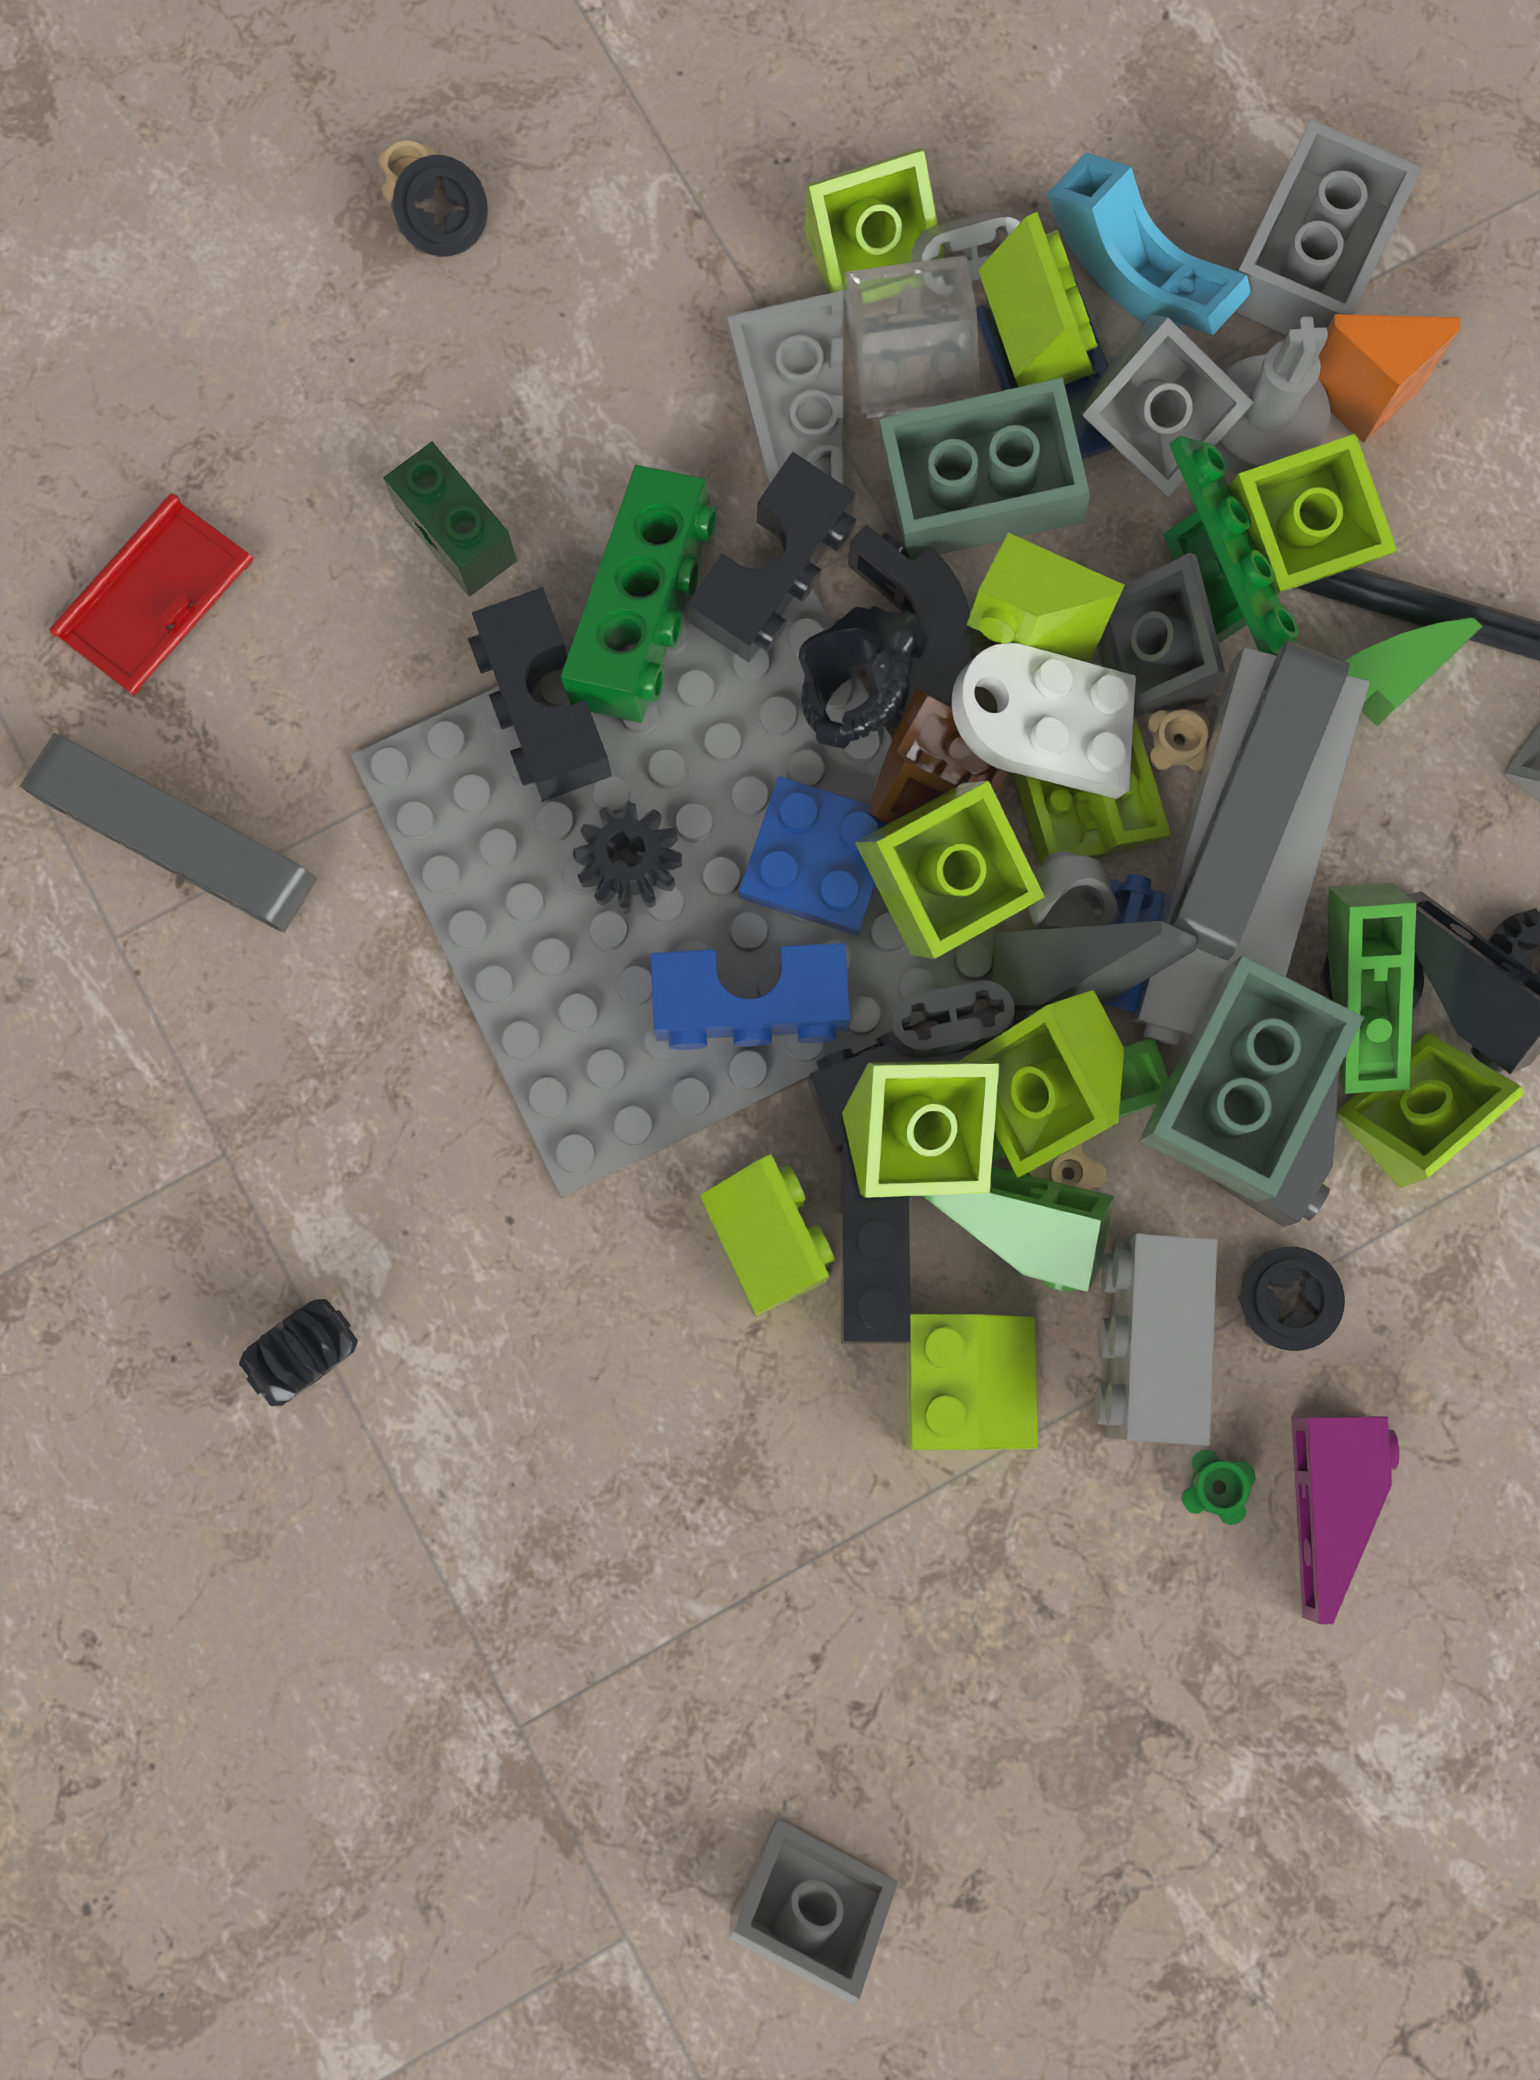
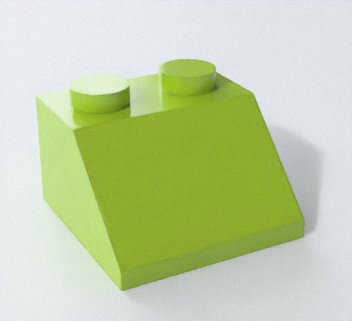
(1315, 513)
(971, 1382)

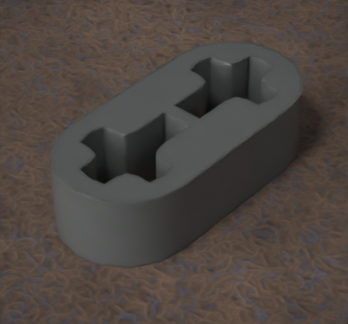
(949, 1004)

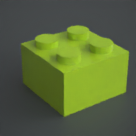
(950, 869)

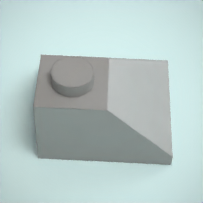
(1162, 391)

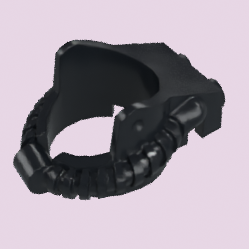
(855, 639)

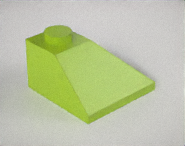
(1043, 601)
(1055, 1080)

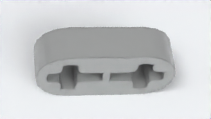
(965, 236)

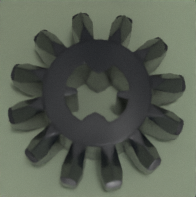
(641, 839)
(298, 1352)

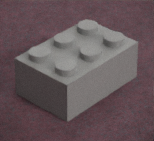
(1324, 229)
(1158, 1339)

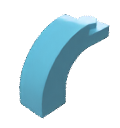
(1131, 258)

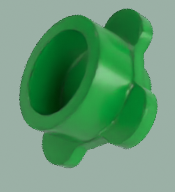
(1236, 1479)

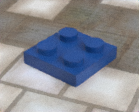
(809, 857)

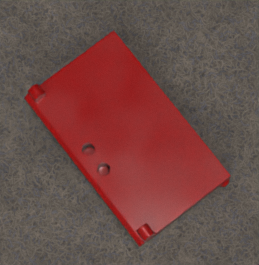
(147, 586)

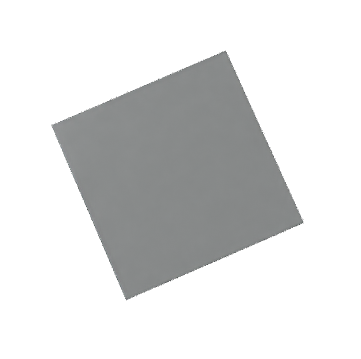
(570, 980)

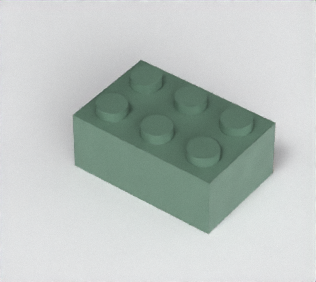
(985, 468)
(1251, 1079)

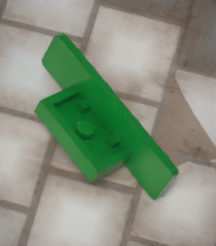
(1231, 568)

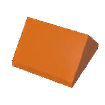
(1380, 364)

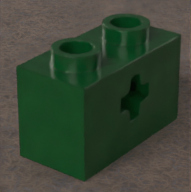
(450, 518)

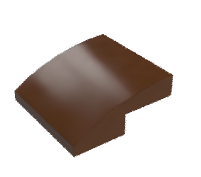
(926, 760)

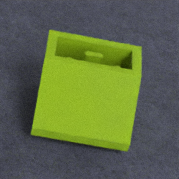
(1038, 306)
(766, 1235)

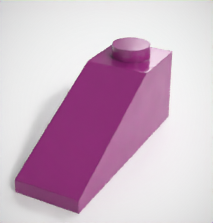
(1339, 1491)

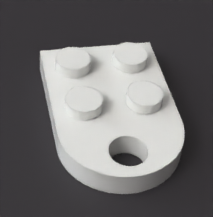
(1052, 717)

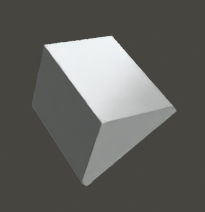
(813, 1911)

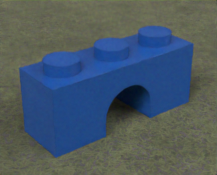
(695, 1006)

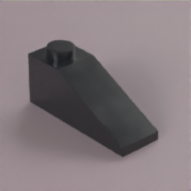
(1481, 987)

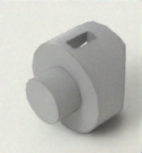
(1074, 893)

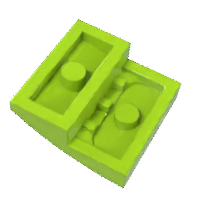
(1093, 823)

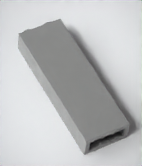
(1177, 995)

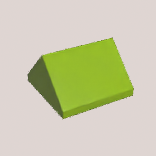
(869, 216)
(1427, 1125)
(923, 1127)

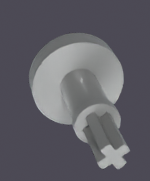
(1288, 399)

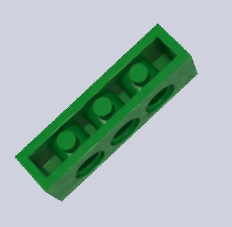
(653, 509)

